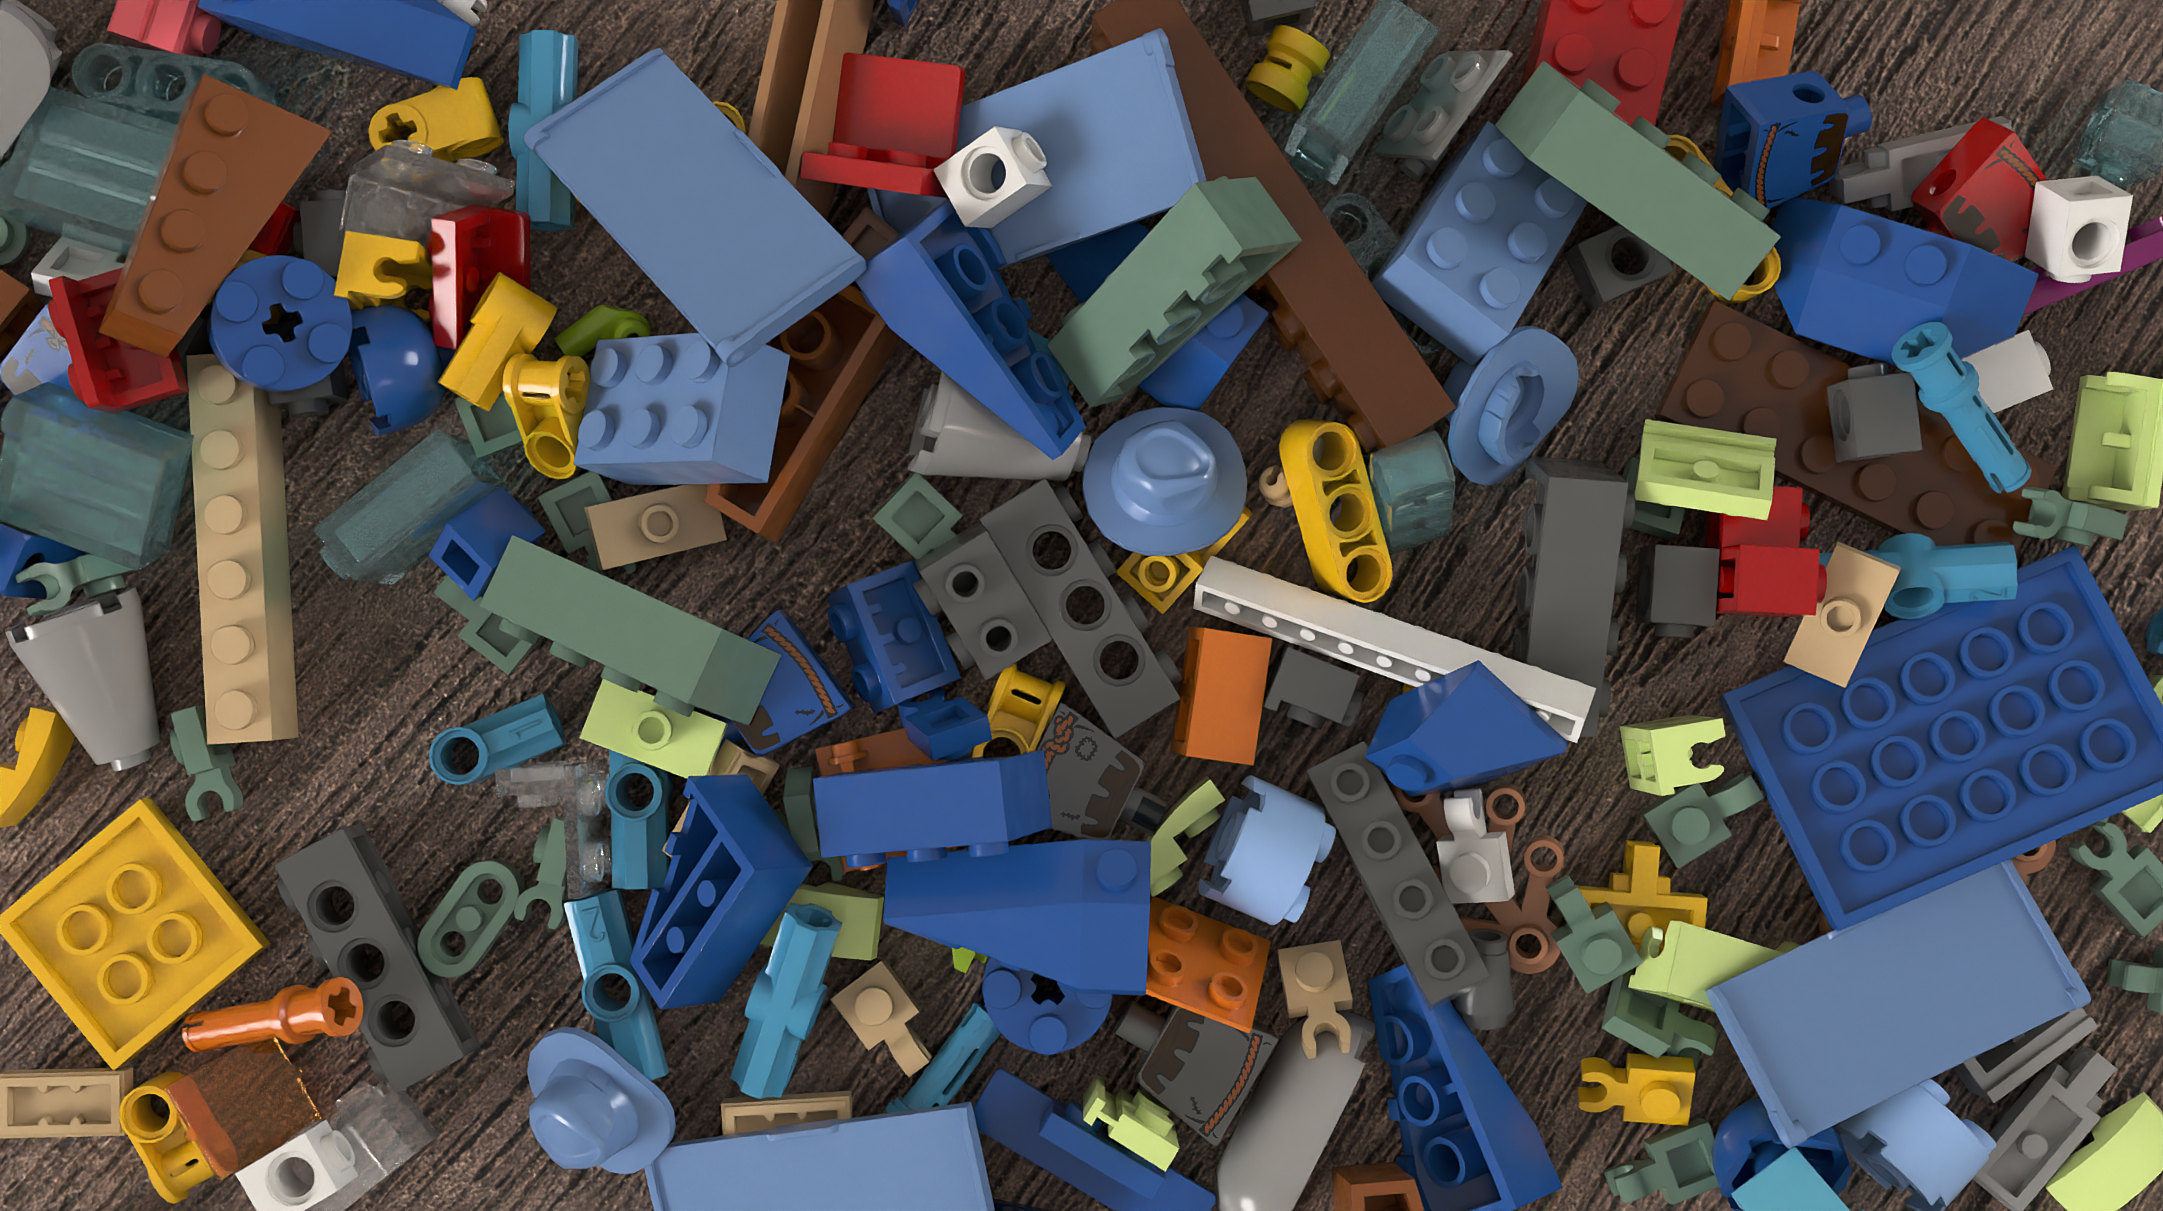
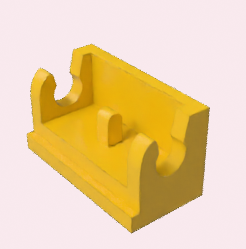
(382, 271)

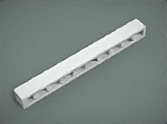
(1377, 641)

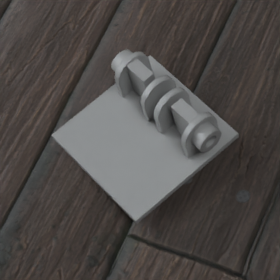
(1450, 92)

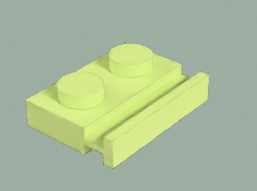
(1706, 469)
(1135, 1122)

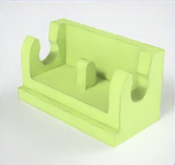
(2116, 443)
(1661, 749)
(1693, 962)

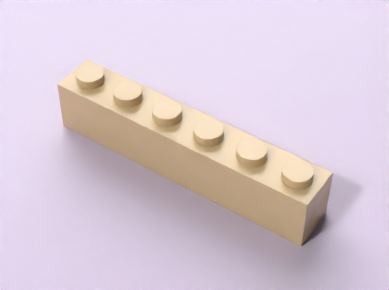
(241, 557)

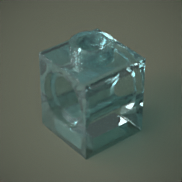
(2124, 136)

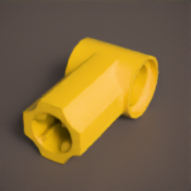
(504, 323)

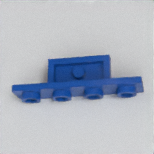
(1080, 1153)

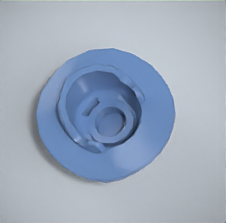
(1508, 402)
(1165, 482)
(595, 1105)

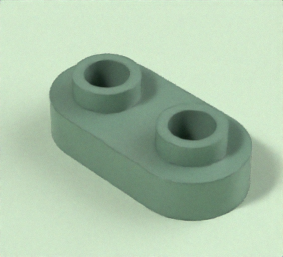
(472, 915)

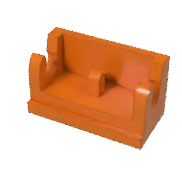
(1754, 43)
(1221, 695)

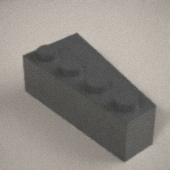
(1573, 573)

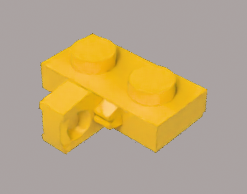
(1643, 897)

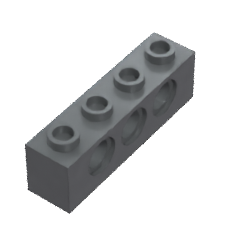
(1015, 531)
(1397, 877)
(383, 920)

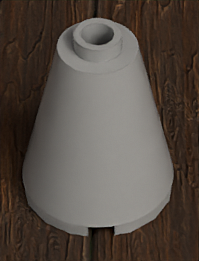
(966, 439)
(96, 674)

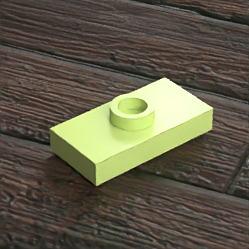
(652, 733)

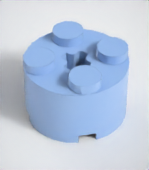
(1266, 852)
(1917, 1146)

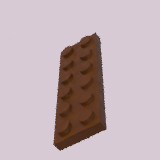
(1773, 386)

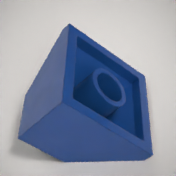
(1459, 734)

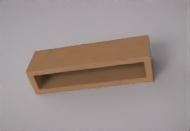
(801, 85)

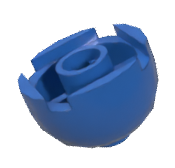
(396, 366)
(1750, 1143)

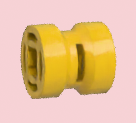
(1287, 69)

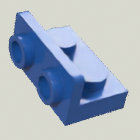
(890, 638)

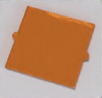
(242, 1105)

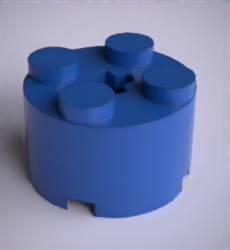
(297, 289)
(1036, 1020)

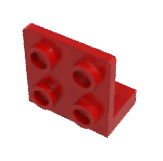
(891, 125)

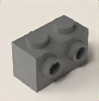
(981, 601)

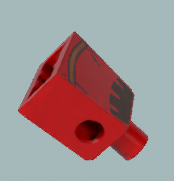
(1982, 191)

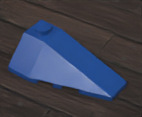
(949, 302)
(1455, 1113)

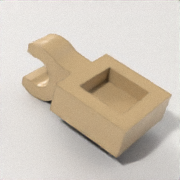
(879, 1009)

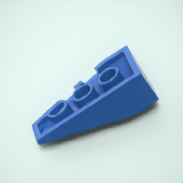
(391, 35)
(1199, 364)
(1043, 907)

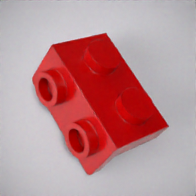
(466, 255)
(103, 369)

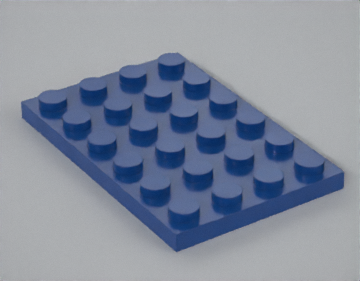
(1955, 741)

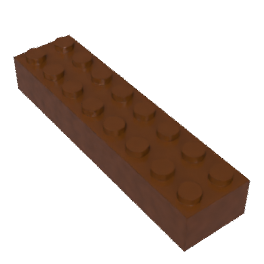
(1317, 289)

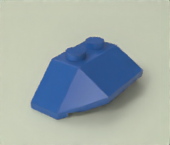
(1873, 279)

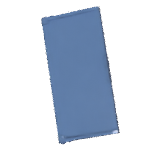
(1110, 142)
(696, 205)
(1895, 1000)
(853, 1164)

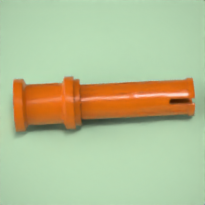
(291, 1015)

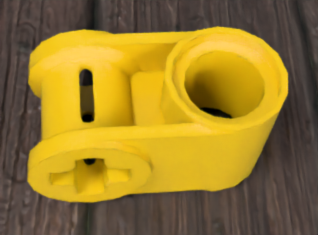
(445, 119)
(551, 409)
(1016, 717)
(162, 1140)

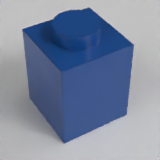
(478, 537)

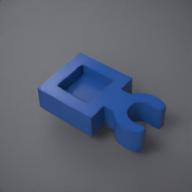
(944, 727)

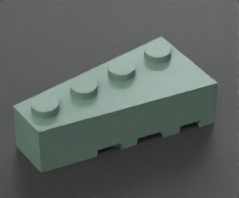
(1637, 181)
(1172, 286)
(628, 633)

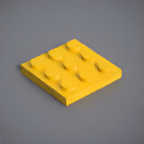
(131, 933)

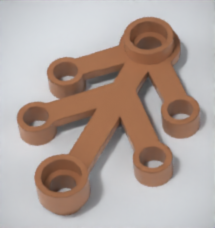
(1510, 916)

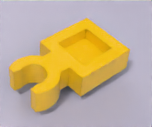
(1646, 1088)

